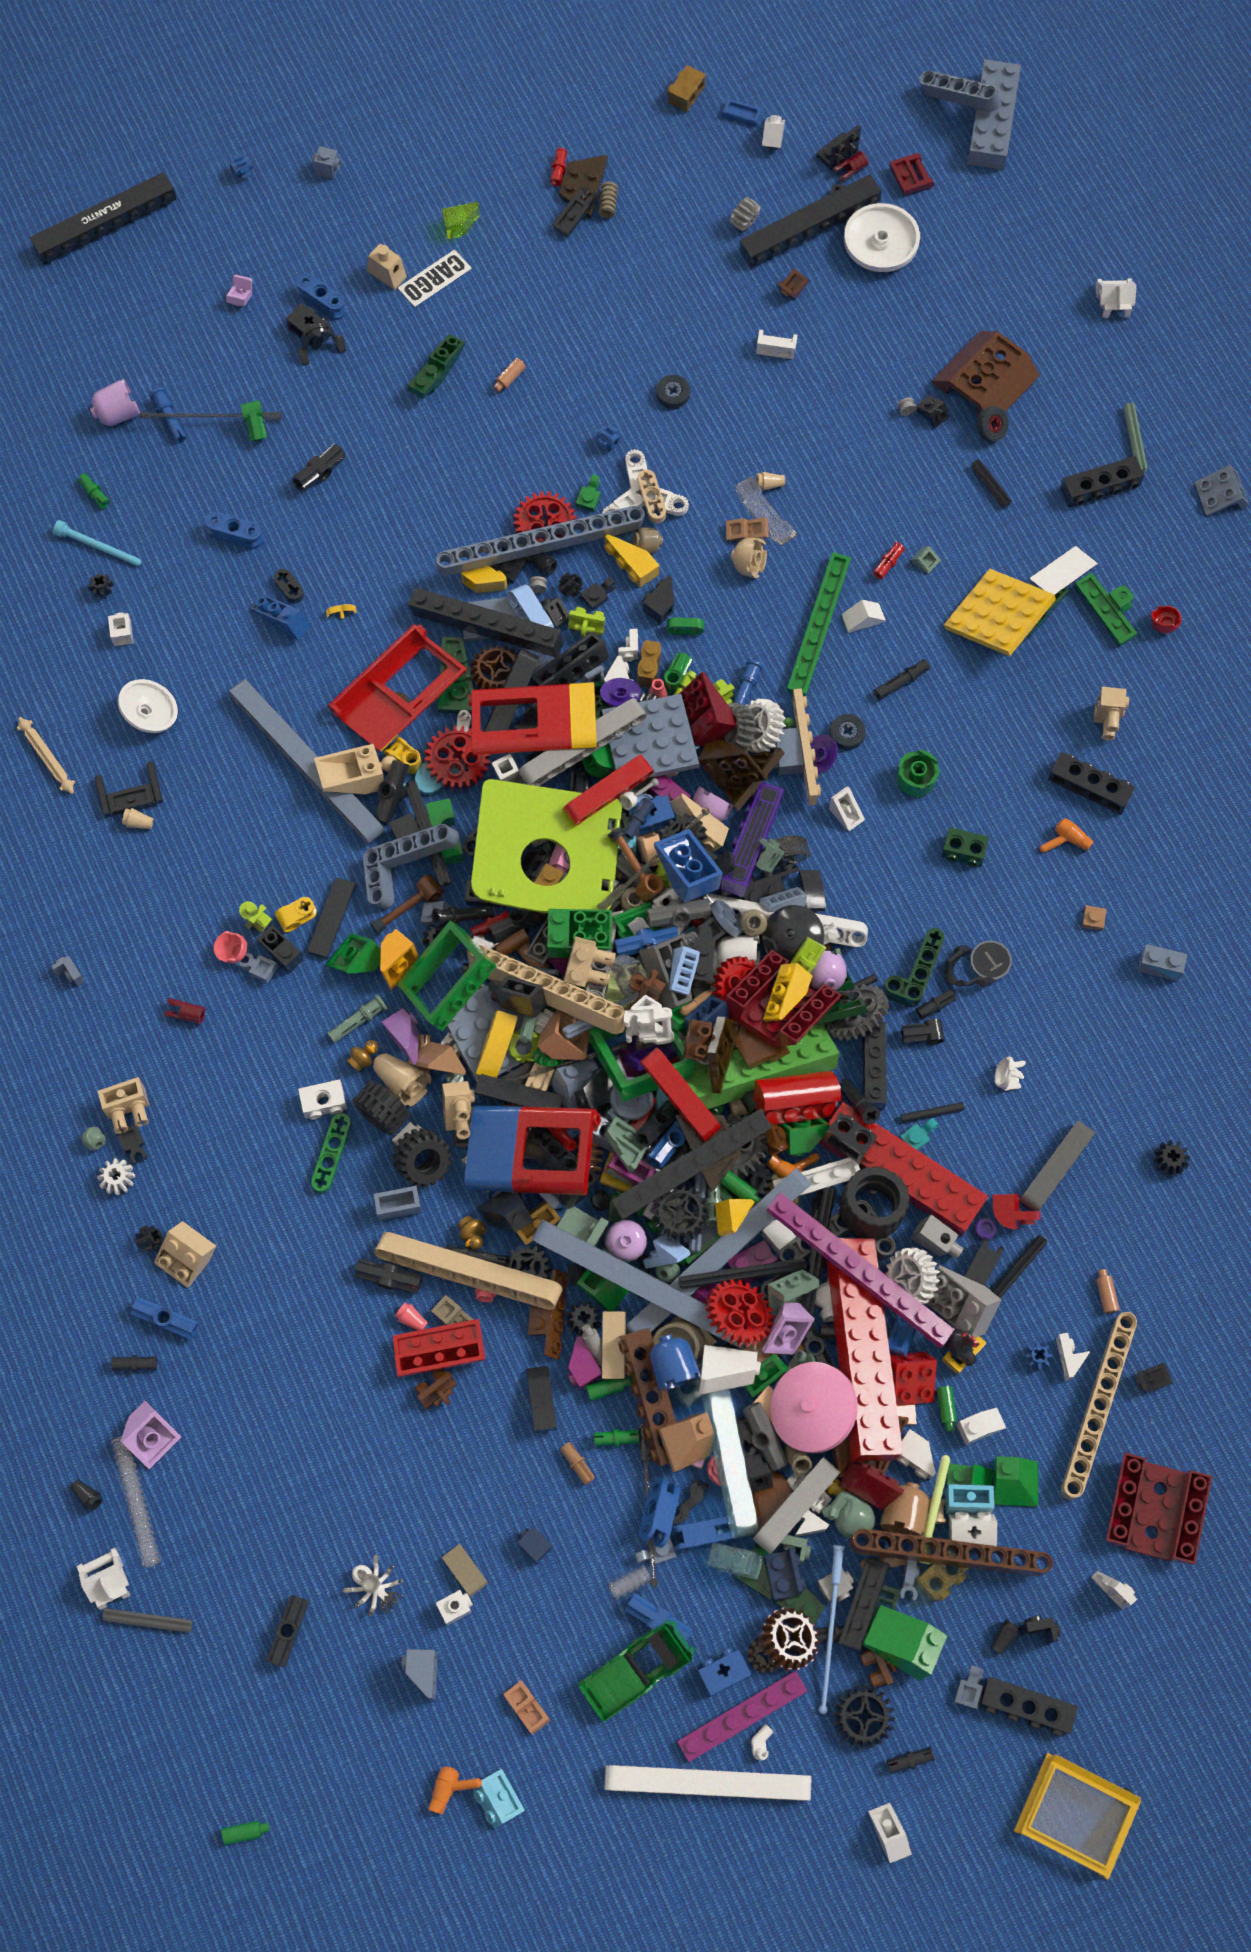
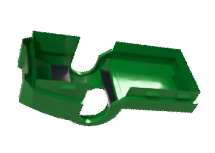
(622, 1681)

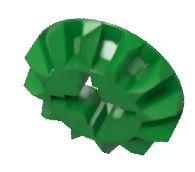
(544, 1059)

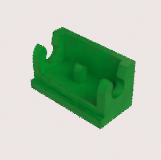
(623, 919)

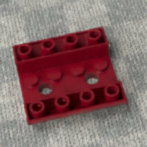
(752, 996)
(1174, 1516)

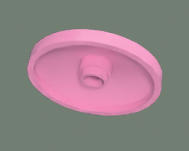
(813, 1407)

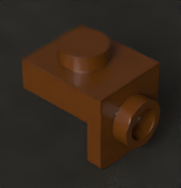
(793, 284)
(776, 1140)

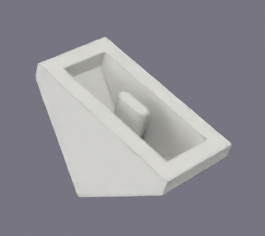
(862, 616)
(846, 809)

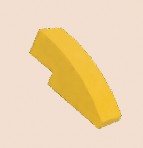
(496, 1044)

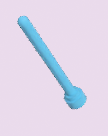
(62, 529)

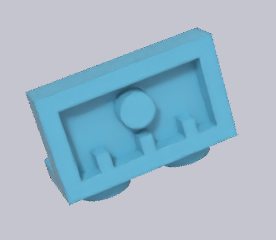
(498, 1799)

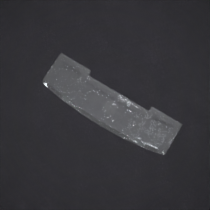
(759, 507)

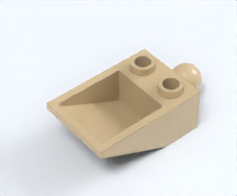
(352, 770)

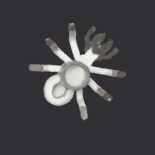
(372, 1584)

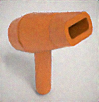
(1068, 832)
(783, 1168)
(444, 1786)

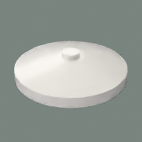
(881, 237)

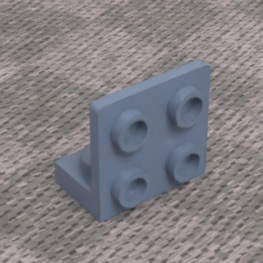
(1221, 490)

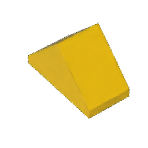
(731, 1214)

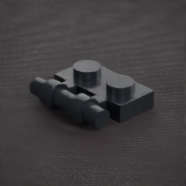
(535, 862)

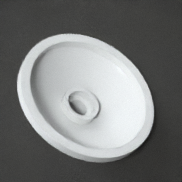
(147, 706)

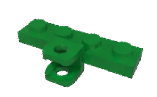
(1109, 607)

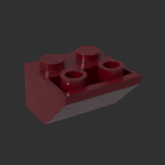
(870, 1485)

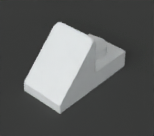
(1070, 1361)
(811, 1525)

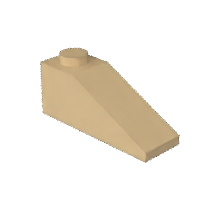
(716, 830)

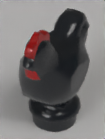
(961, 1346)

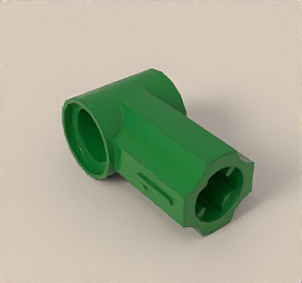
(254, 416)
(676, 672)

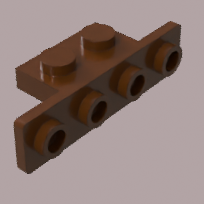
(550, 1322)

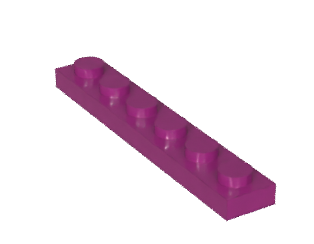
(742, 1716)

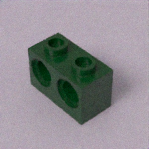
(965, 841)

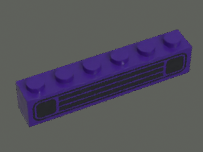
(747, 846)

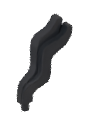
(696, 1495)

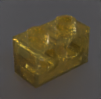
(938, 1572)

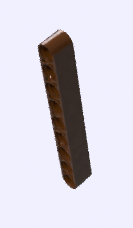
(961, 1550)

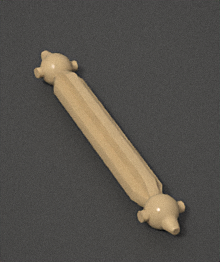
(46, 755)

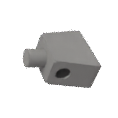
(930, 1234)

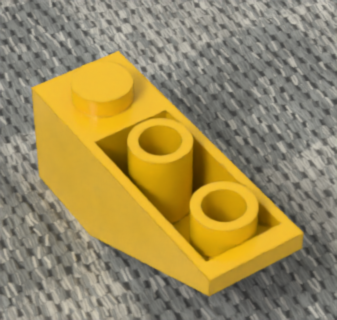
(636, 561)
(788, 990)

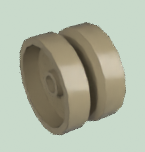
(686, 1330)

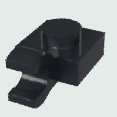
(596, 595)

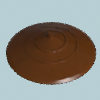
(770, 1500)

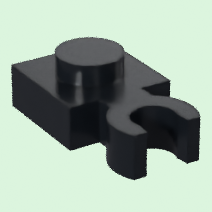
(132, 1141)

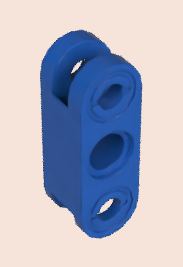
(312, 288)
(247, 535)
(659, 1512)
(702, 1534)

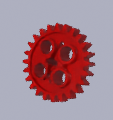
(525, 521)
(441, 766)
(729, 976)
(739, 1313)

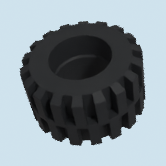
(381, 1107)
(432, 1168)

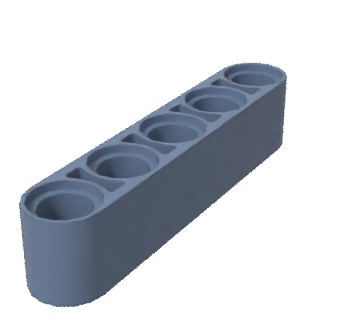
(960, 90)

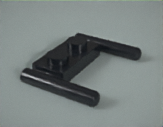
(134, 797)

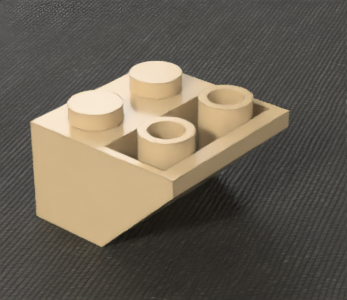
(184, 1253)

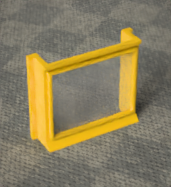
(1078, 1814)

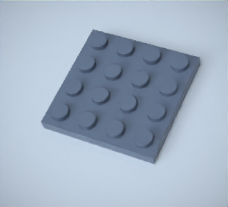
(661, 738)
(472, 1025)

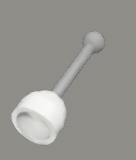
(633, 797)

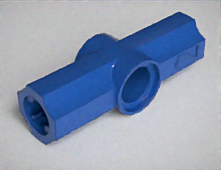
(643, 939)
(664, 1147)
(176, 1324)
(654, 1615)

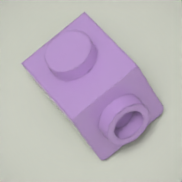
(241, 291)

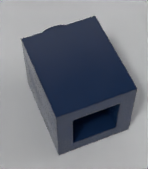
(534, 1544)

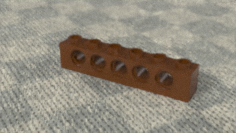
(643, 1340)

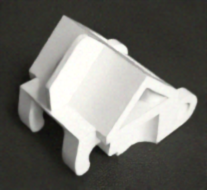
(1116, 296)
(642, 1022)
(105, 1584)

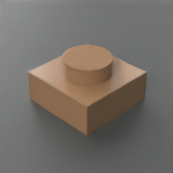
(1094, 918)

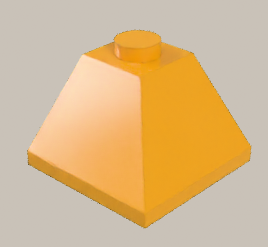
(397, 957)

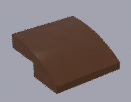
(757, 1050)

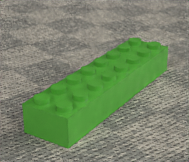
(811, 1055)

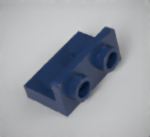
(784, 1575)

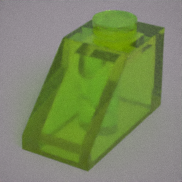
(460, 219)

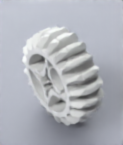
(768, 726)
(918, 1264)

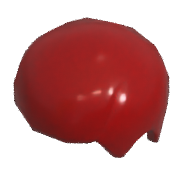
(1165, 619)

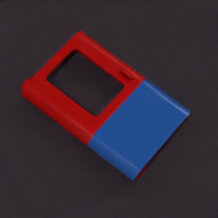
(498, 1149)

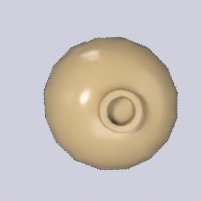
(749, 557)

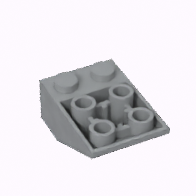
(964, 1302)

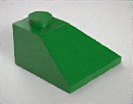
(356, 955)
(804, 1135)
(1015, 1481)

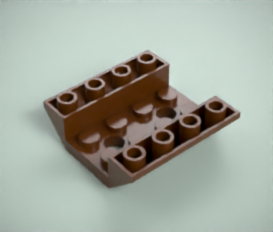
(1000, 379)

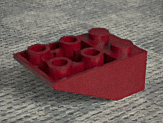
(706, 711)

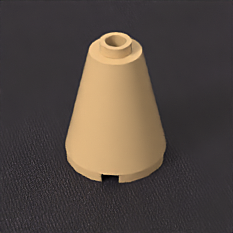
(402, 1078)

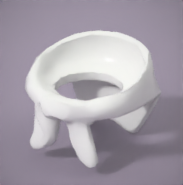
(1007, 1075)

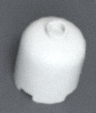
(741, 946)

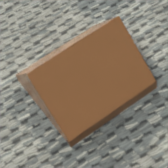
(439, 1057)

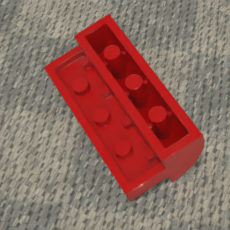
(797, 1097)
(439, 1348)

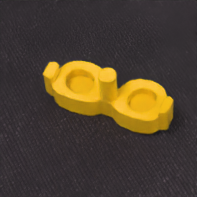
(345, 607)

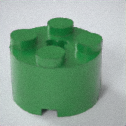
(917, 784)

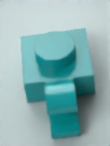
(917, 1136)

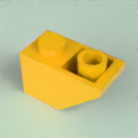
(484, 580)

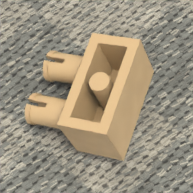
(1109, 709)
(582, 955)
(123, 1099)
(457, 1107)

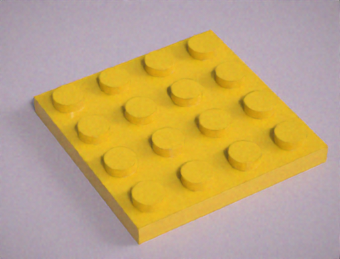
(999, 612)

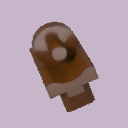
(650, 987)
(697, 1040)
(438, 1391)
(883, 1675)

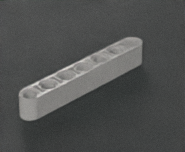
(607, 729)

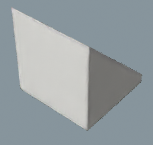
(637, 924)

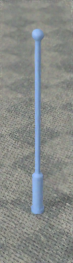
(835, 1580)

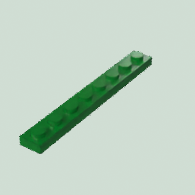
(819, 623)

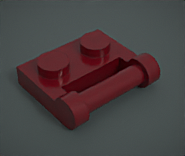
(906, 175)

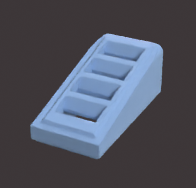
(679, 958)

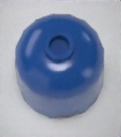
(673, 1362)

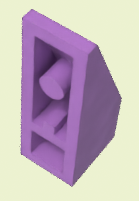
(404, 1033)

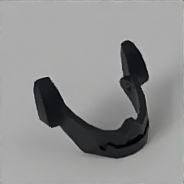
(317, 330)
(959, 952)

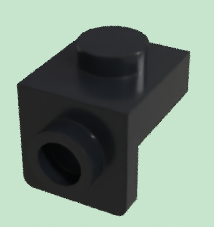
(934, 409)
(1154, 1378)

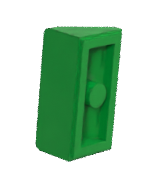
(770, 1372)

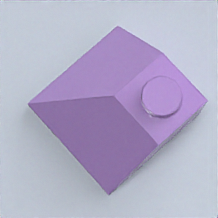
(788, 1329)
(148, 1435)

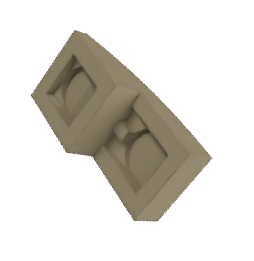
(449, 1312)
(464, 1570)

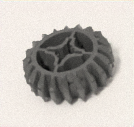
(745, 727)

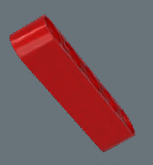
(608, 790)
(680, 1094)

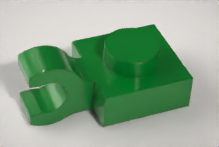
(589, 497)

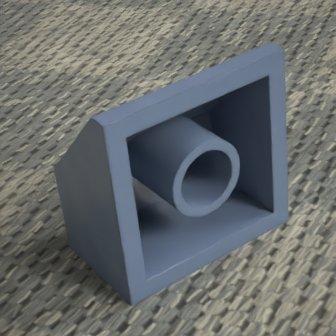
(570, 1078)
(422, 1670)

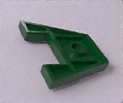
(846, 1010)

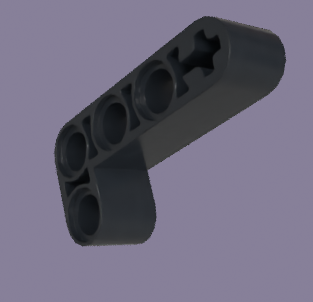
(555, 1157)

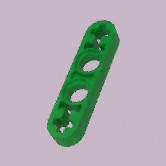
(328, 1152)

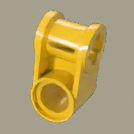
(404, 753)
(294, 915)

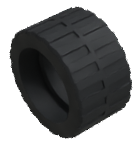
(884, 1182)

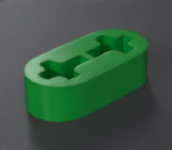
(685, 626)

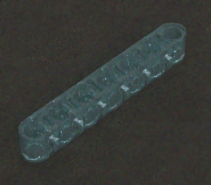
(731, 1465)

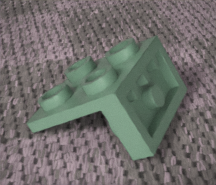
(583, 1225)
(790, 1289)

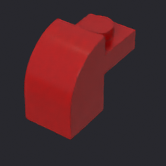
(1008, 1214)

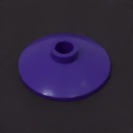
(619, 690)
(825, 752)

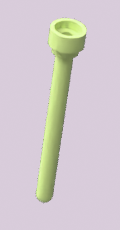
(935, 1501)

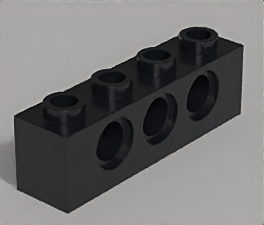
(1109, 474)
(573, 662)
(1095, 792)
(875, 1065)
(1064, 1711)

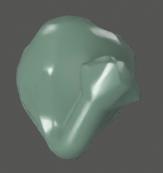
(849, 1513)

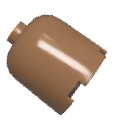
(907, 1512)

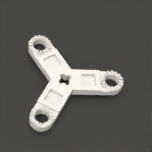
(632, 496)

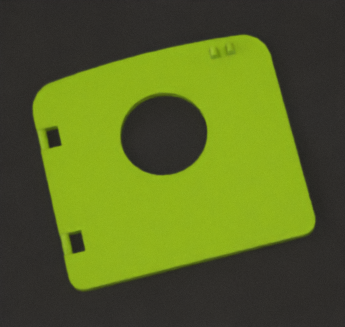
(520, 814)

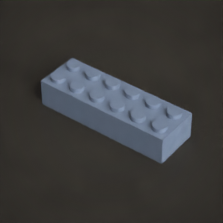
(993, 128)

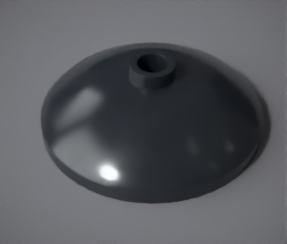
(796, 918)

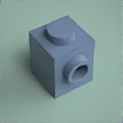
(326, 162)

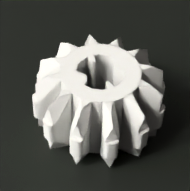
(109, 1183)

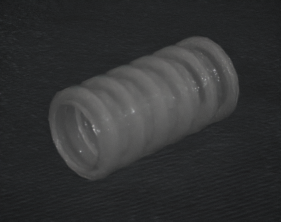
(629, 1582)

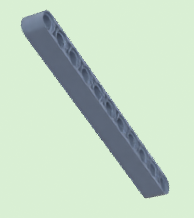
(534, 547)
(303, 759)
(724, 1248)
(625, 1276)

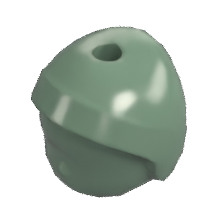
(93, 1138)
(668, 1273)

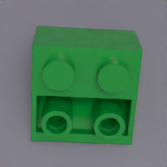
(602, 1290)

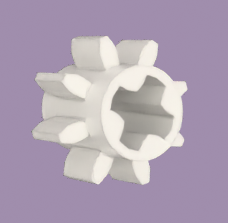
(542, 1019)

